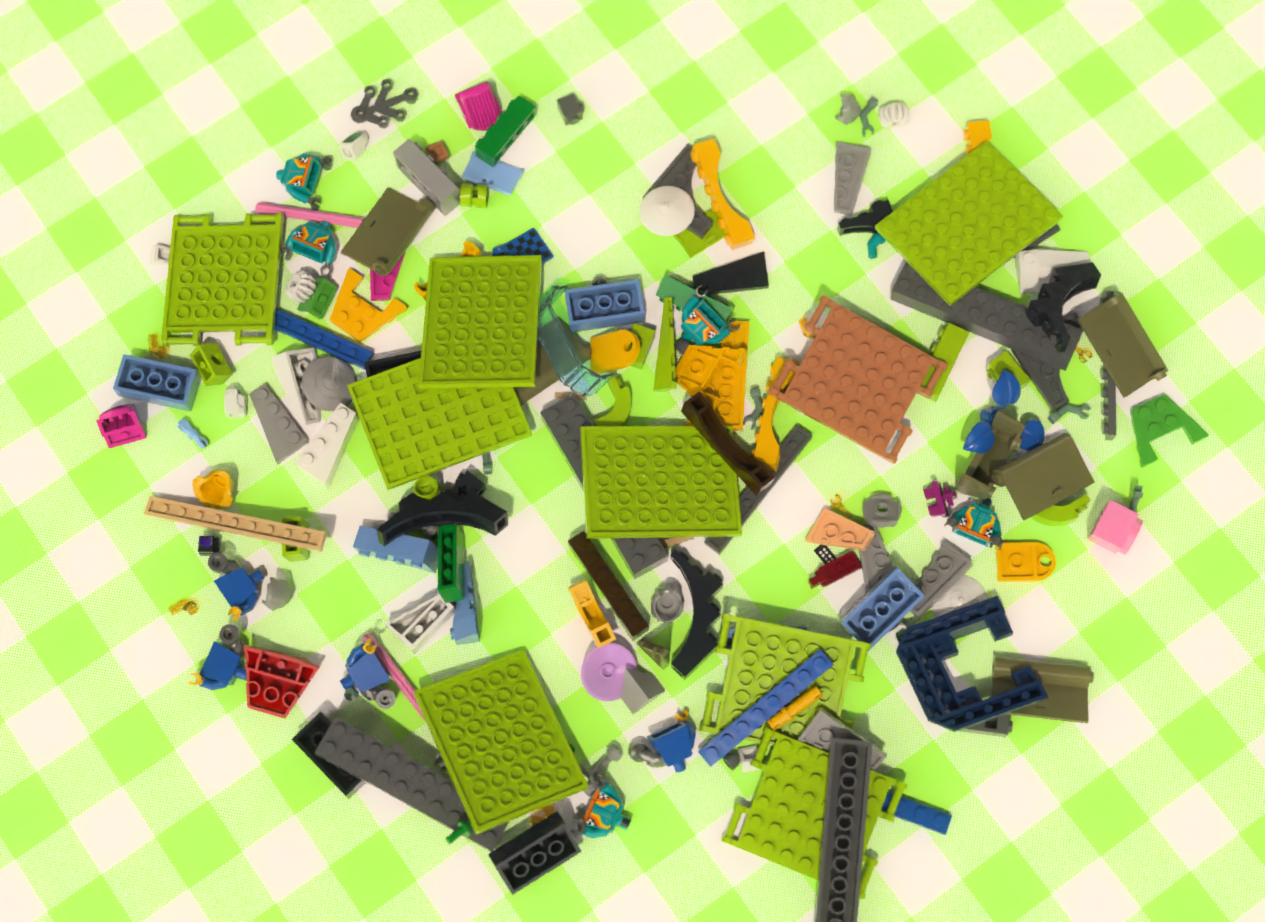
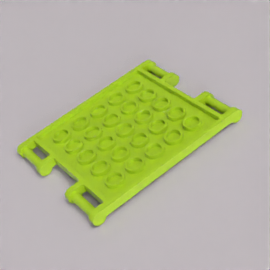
(222, 279)
(765, 656)
(790, 808)

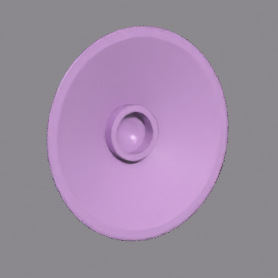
(604, 671)

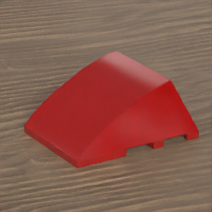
(275, 680)

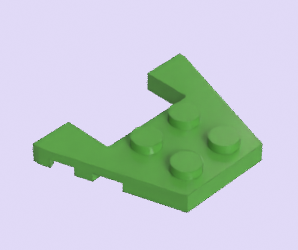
(1158, 419)

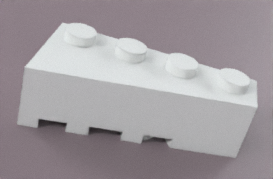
(328, 446)

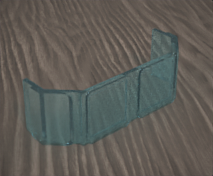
(561, 352)

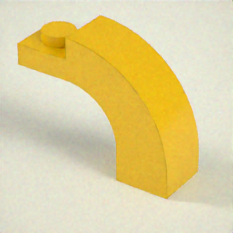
(591, 614)

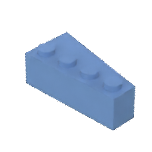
(403, 550)

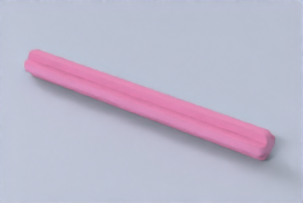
(309, 215)
(394, 672)

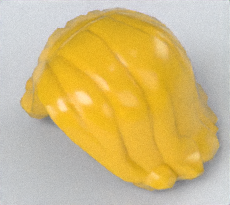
(214, 489)

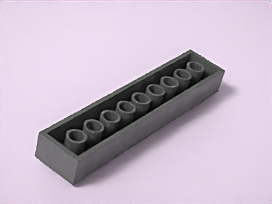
(986, 317)
(564, 424)
(400, 779)
(843, 831)

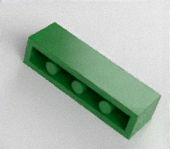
(505, 131)
(682, 292)
(450, 563)

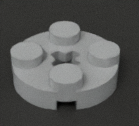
(881, 519)

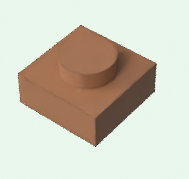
(437, 152)

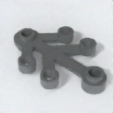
(382, 106)

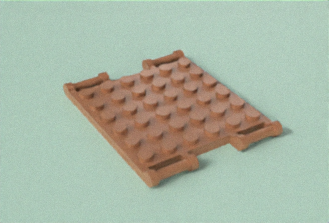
(857, 379)

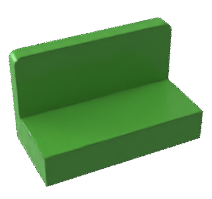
(320, 300)

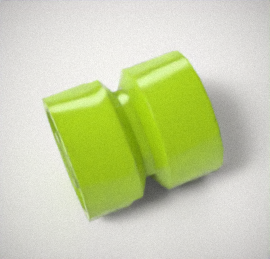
(468, 193)
(426, 488)

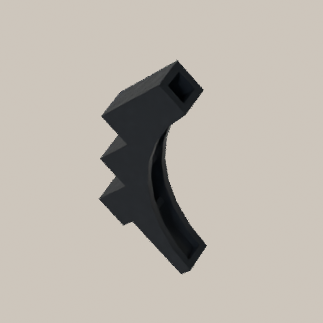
(865, 221)
(1062, 286)
(443, 510)
(705, 615)

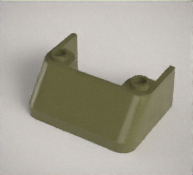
(977, 478)

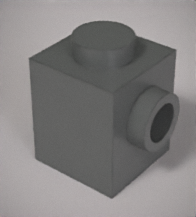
(570, 109)

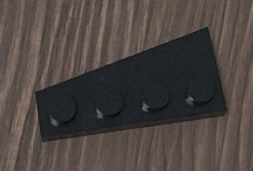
(737, 276)

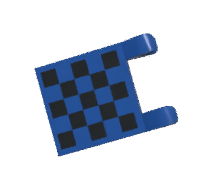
(525, 244)

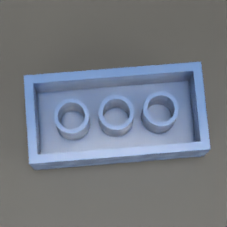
(604, 305)
(156, 382)
(881, 607)

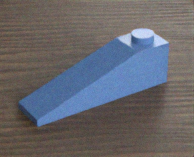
(465, 621)

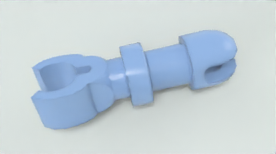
(193, 434)

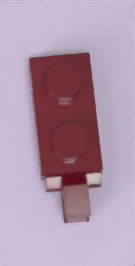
(835, 570)

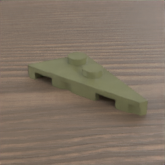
(656, 652)

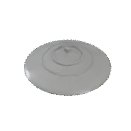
(327, 381)

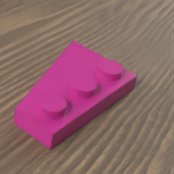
(382, 286)

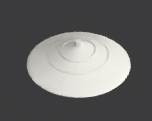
(667, 210)
(960, 595)

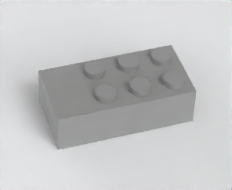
(427, 176)

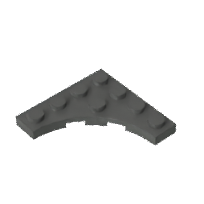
(680, 175)
(1045, 376)

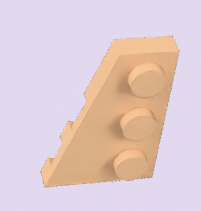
(839, 531)

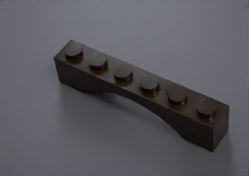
(749, 470)
(609, 585)

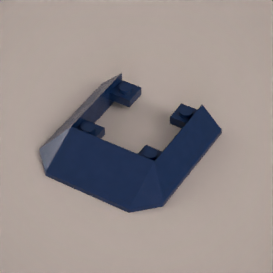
(932, 641)

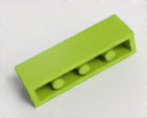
(949, 347)

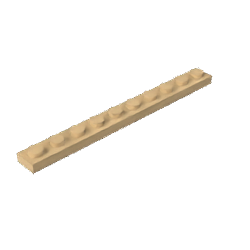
(236, 523)

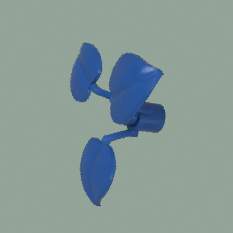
(1004, 391)

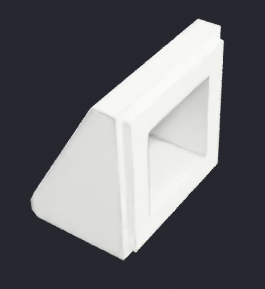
(159, 255)
(746, 755)

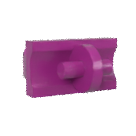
(940, 508)

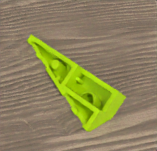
(665, 365)

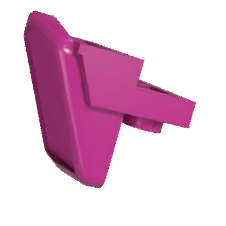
(478, 106)
(121, 425)

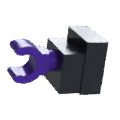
(208, 545)

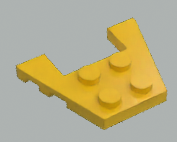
(357, 316)
(700, 365)

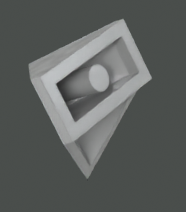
(639, 690)

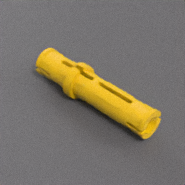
(787, 713)

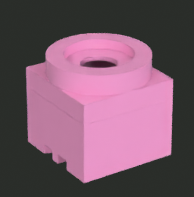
(1116, 528)

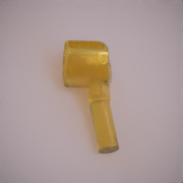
(1081, 354)
(839, 505)

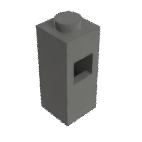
(998, 727)

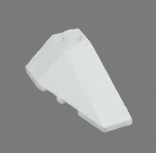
(1036, 266)
(289, 371)

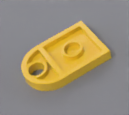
(611, 351)
(1022, 562)

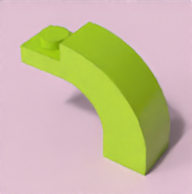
(622, 409)
(1062, 515)

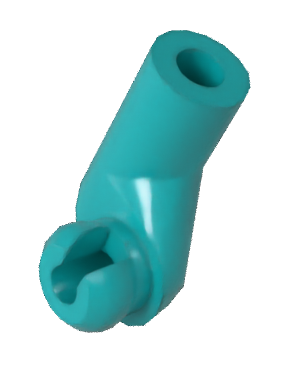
(872, 245)

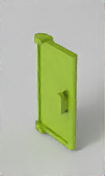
(694, 245)

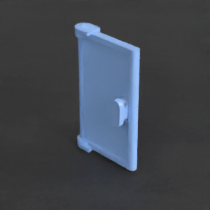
(501, 175)

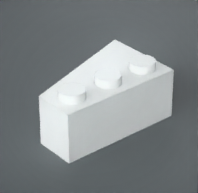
(421, 623)

